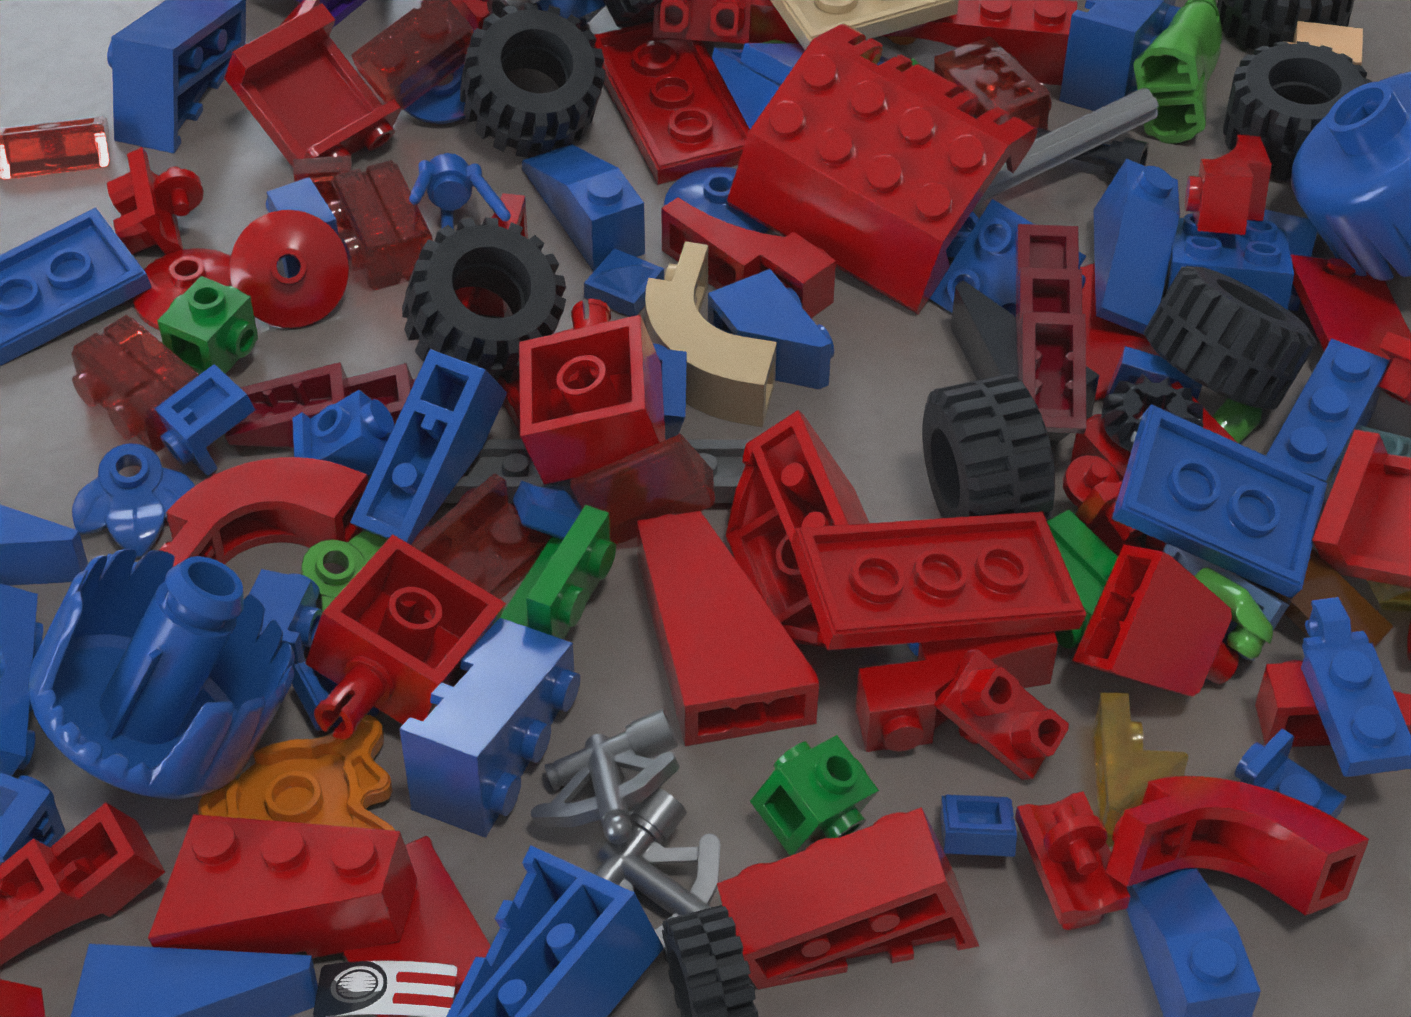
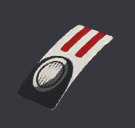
(385, 989)

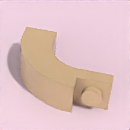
(724, 371)

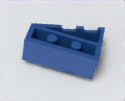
(1105, 47)
(167, 65)
(488, 727)
(561, 947)

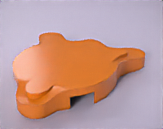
(310, 782)

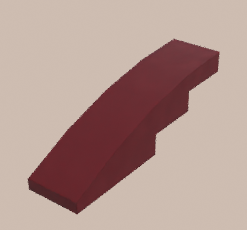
(1051, 324)
(310, 392)

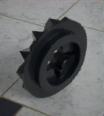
(1124, 407)

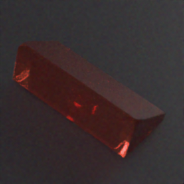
(54, 147)
(648, 485)

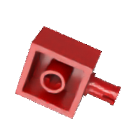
(589, 394)
(396, 636)

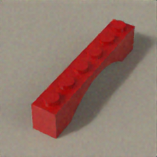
(1028, 29)

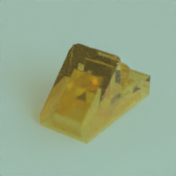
(1121, 762)

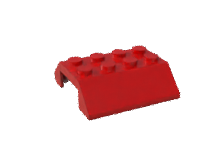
(873, 162)

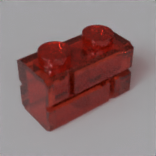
(414, 52)
(379, 223)
(129, 377)

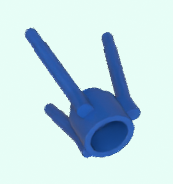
(450, 186)

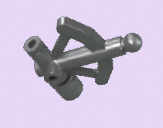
(602, 761)
(632, 861)

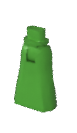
(1178, 71)

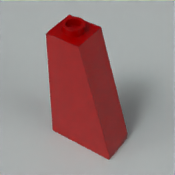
(718, 639)

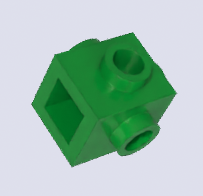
(209, 326)
(814, 794)

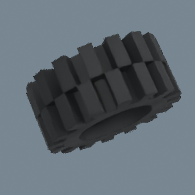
(708, 965)

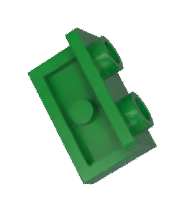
(564, 576)

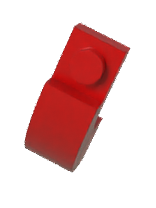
(265, 504)
(1238, 831)

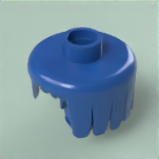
(1357, 178)
(159, 674)

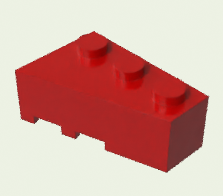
(284, 888)
(847, 901)

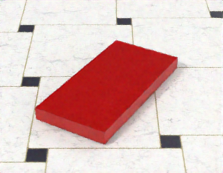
(672, 101)
(936, 580)

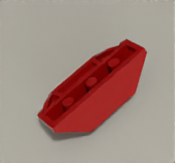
(787, 486)

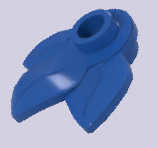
(132, 505)

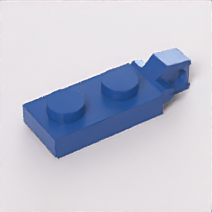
(1353, 694)

